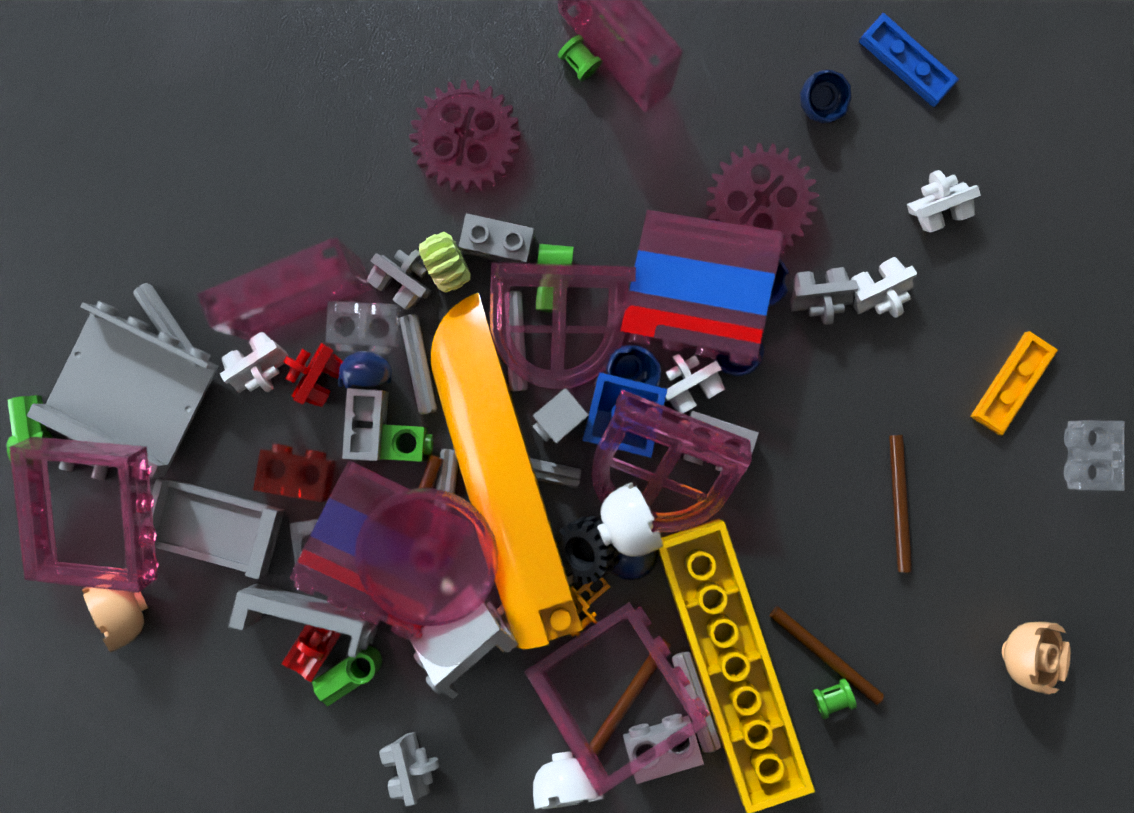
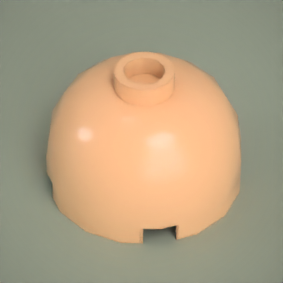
(116, 614)
(1037, 656)

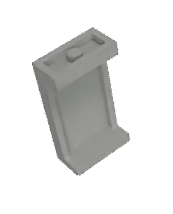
(215, 526)
(261, 599)

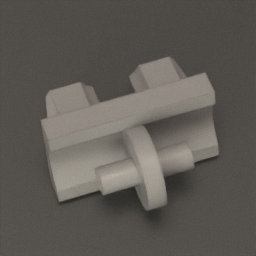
(411, 288)
(823, 298)
(412, 769)

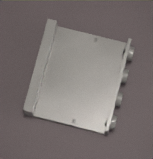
(127, 387)

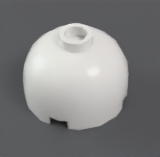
(628, 523)
(562, 783)

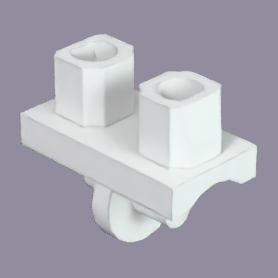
(957, 198)
(888, 293)
(255, 368)
(706, 377)

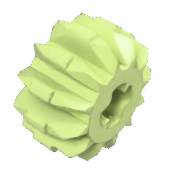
(444, 262)

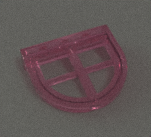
(559, 277)
(681, 435)

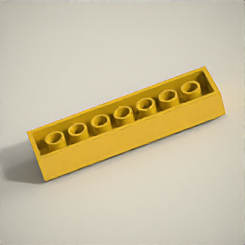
(734, 666)

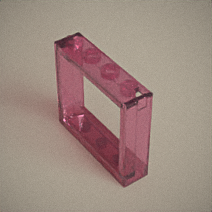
(625, 40)
(284, 291)
(36, 514)
(569, 728)

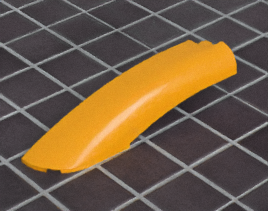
(501, 476)

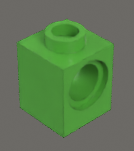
(391, 443)

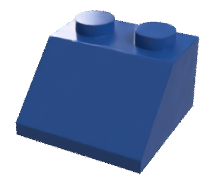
(603, 409)

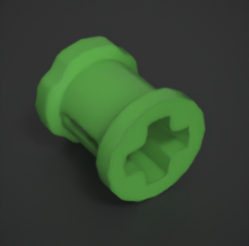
(579, 57)
(834, 698)

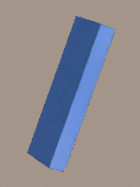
(908, 60)

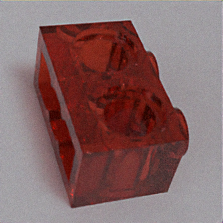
(294, 481)

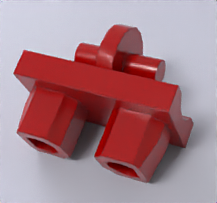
(307, 388)
(311, 651)

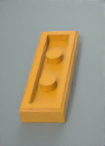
(1014, 383)

